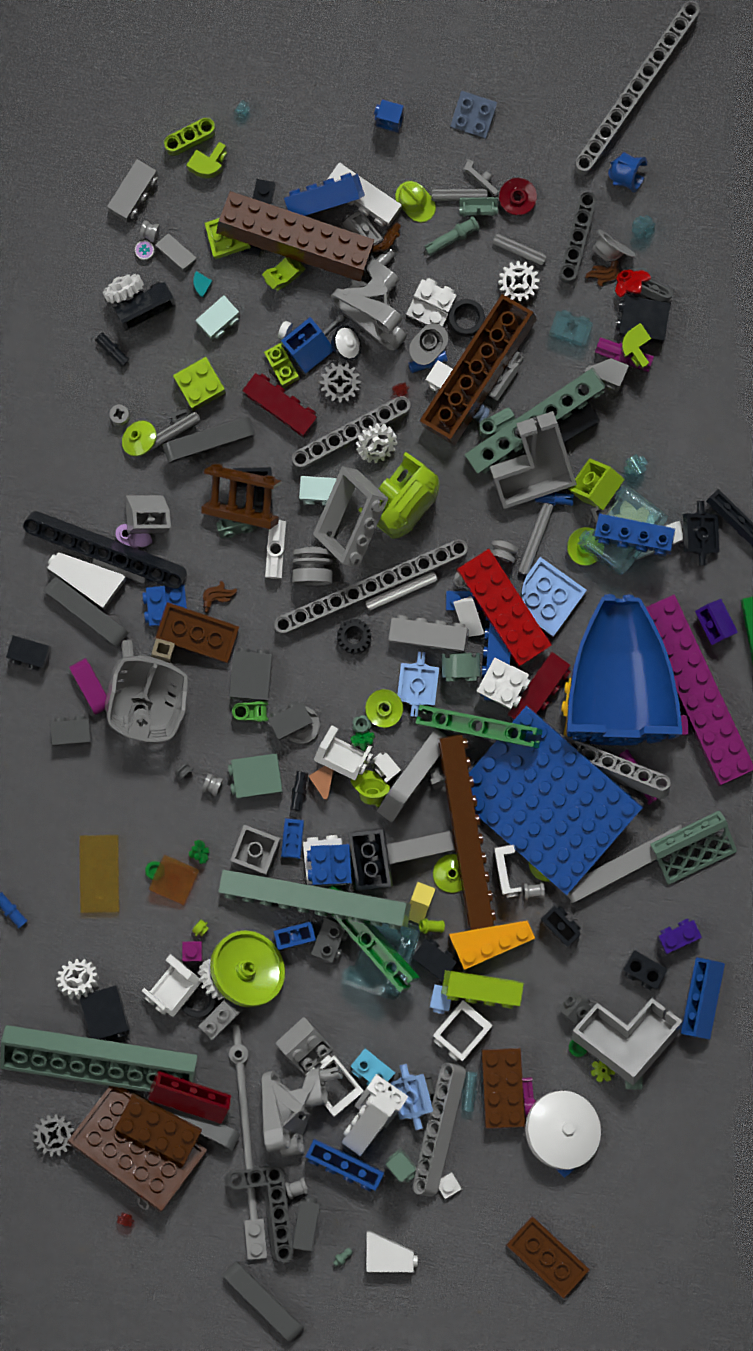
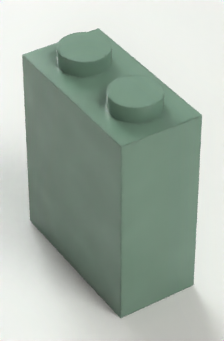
(255, 776)

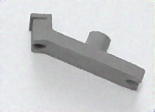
(483, 180)

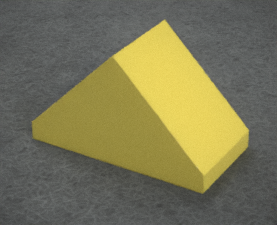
(420, 902)

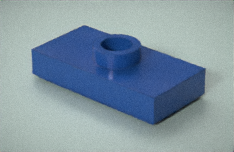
(292, 838)

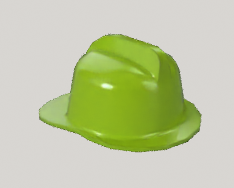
(415, 201)
(371, 788)

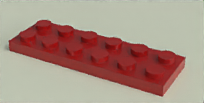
(503, 607)

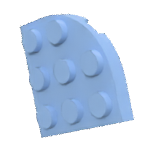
(550, 595)

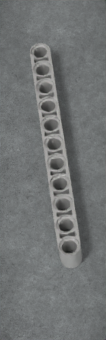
(639, 79)
(382, 587)

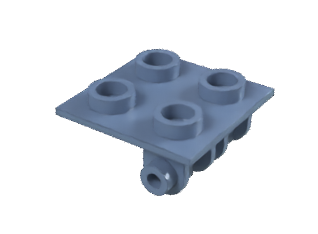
(473, 114)

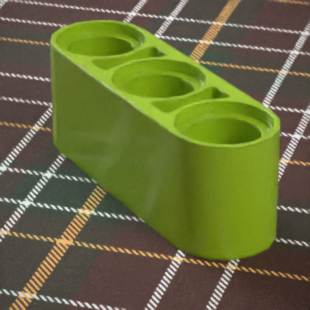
(194, 128)

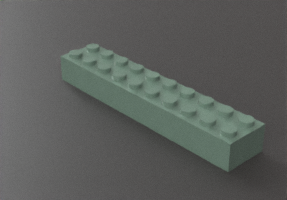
(91, 1059)

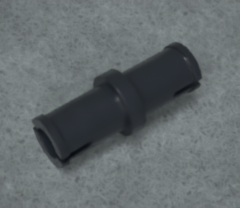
(112, 349)
(299, 791)

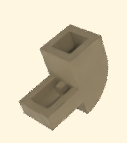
(163, 650)

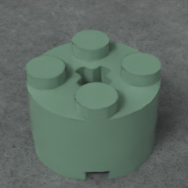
(461, 666)

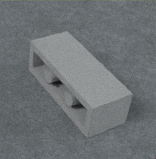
(133, 191)

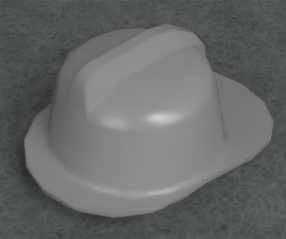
(610, 249)
(428, 344)

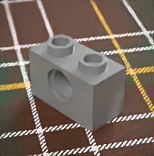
(220, 1018)

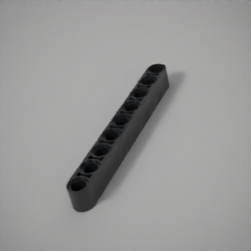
(114, 549)

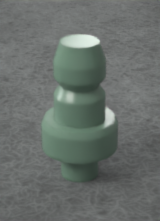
(340, 1259)

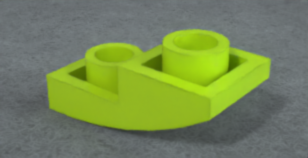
(281, 365)

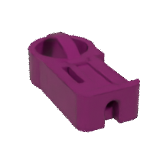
(528, 1094)

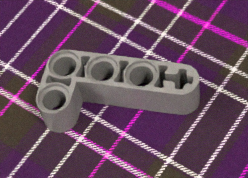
(421, 847)

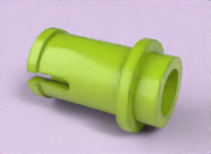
(431, 926)

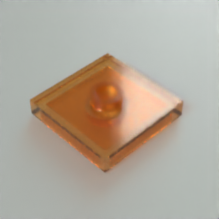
(173, 879)

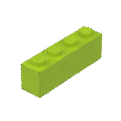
(482, 988)

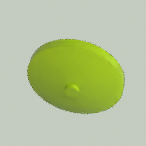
(247, 968)

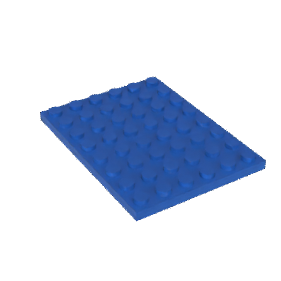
(550, 802)

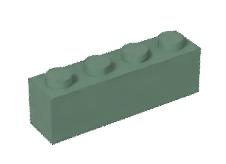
(401, 1165)

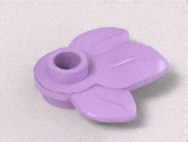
(132, 540)

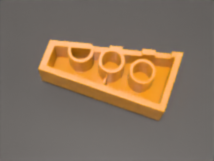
(485, 943)

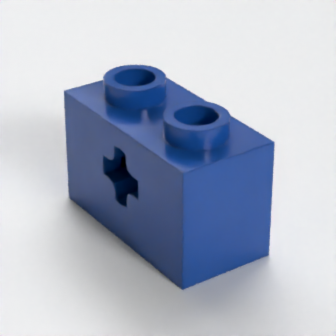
(294, 935)

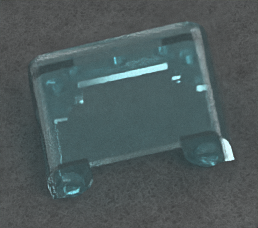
(628, 506)
(368, 976)

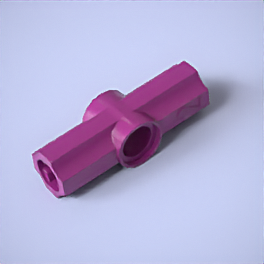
(614, 350)

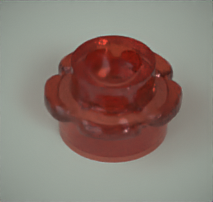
(400, 389)
(125, 1219)

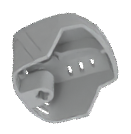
(146, 684)

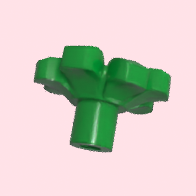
(362, 739)
(199, 852)

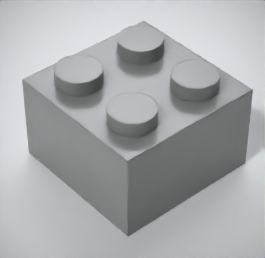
(255, 849)

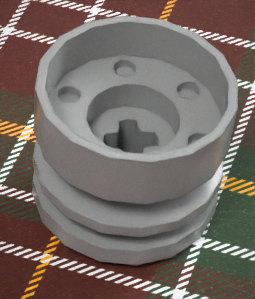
(312, 566)

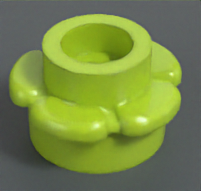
(200, 928)

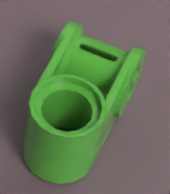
(252, 711)

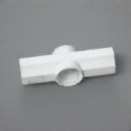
(274, 562)

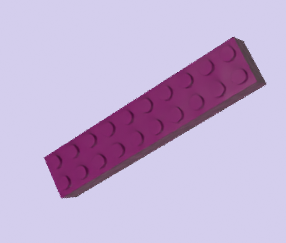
(700, 695)

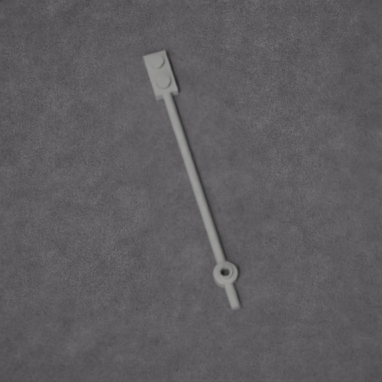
(254, 1227)

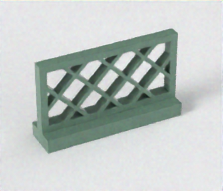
(689, 836)

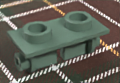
(478, 206)
(229, 529)

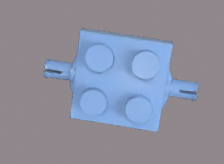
(418, 684)
(418, 1098)

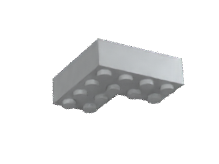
(539, 471)
(627, 1048)

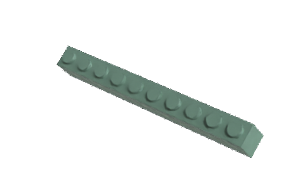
(314, 898)

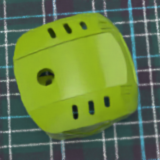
(407, 500)

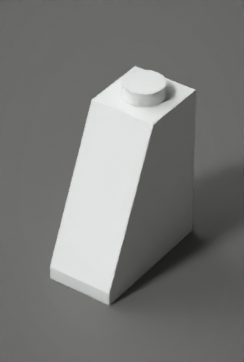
(387, 1255)

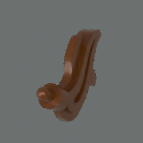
(388, 240)
(604, 274)
(217, 593)

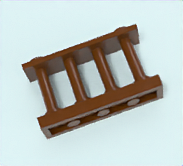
(231, 511)

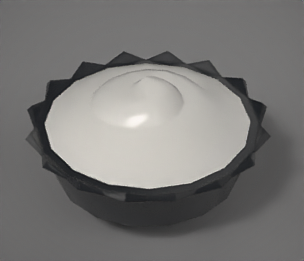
(346, 343)

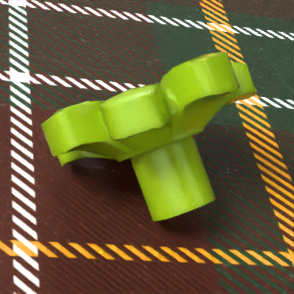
(598, 1071)

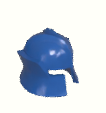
(624, 171)

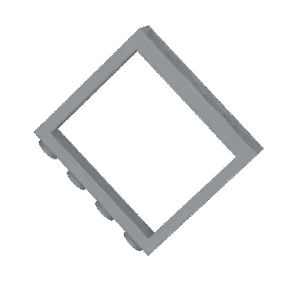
(335, 508)

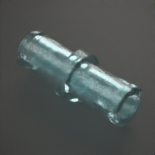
(469, 1091)

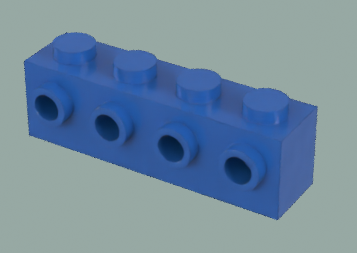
(325, 196)
(634, 534)
(703, 998)
(345, 1164)

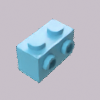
(369, 1065)

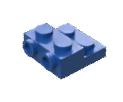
(156, 600)
(329, 864)

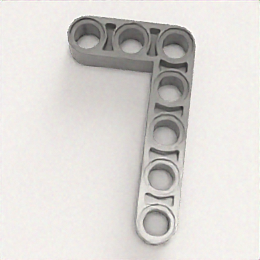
(411, 777)

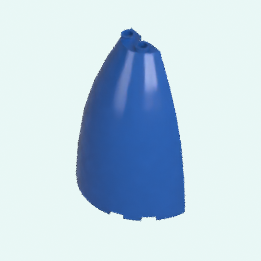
(622, 679)

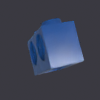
(389, 115)

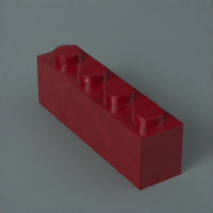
(280, 405)
(542, 685)
(189, 1097)

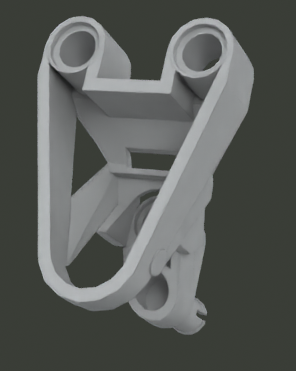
(371, 304)
(280, 1125)

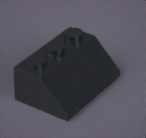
(144, 305)
(370, 859)

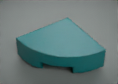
(201, 283)

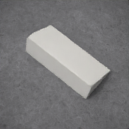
(469, 616)

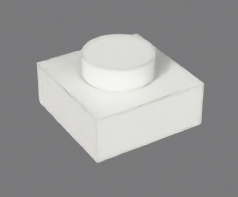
(449, 1185)

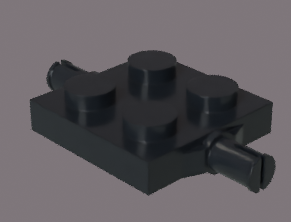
(701, 533)

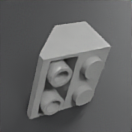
(611, 373)
(147, 514)
(304, 1045)

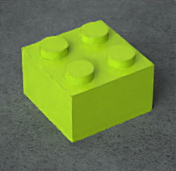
(199, 384)
(596, 484)

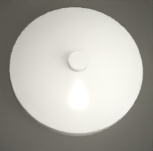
(563, 1130)

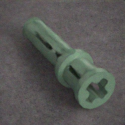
(459, 232)

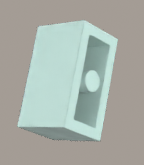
(218, 318)
(315, 489)

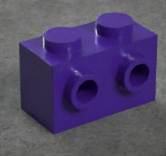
(716, 621)
(680, 936)

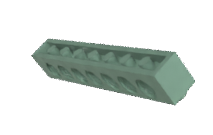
(589, 378)

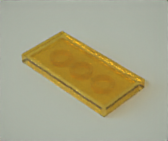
(99, 873)

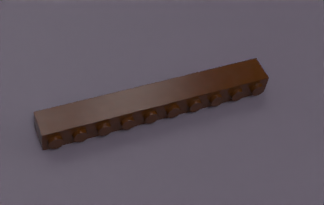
(465, 831)

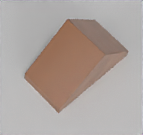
(322, 780)

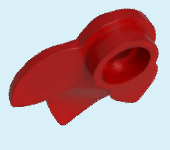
(631, 281)

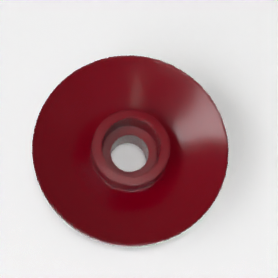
(519, 187)

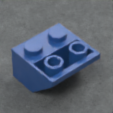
(307, 345)

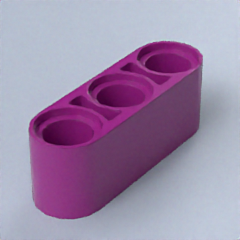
(89, 685)

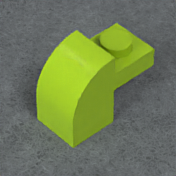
(208, 166)
(283, 273)
(632, 342)

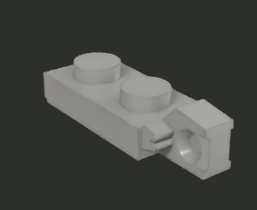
(506, 376)

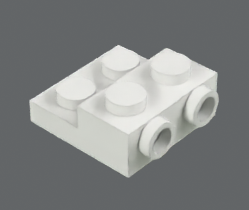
(431, 303)
(503, 683)

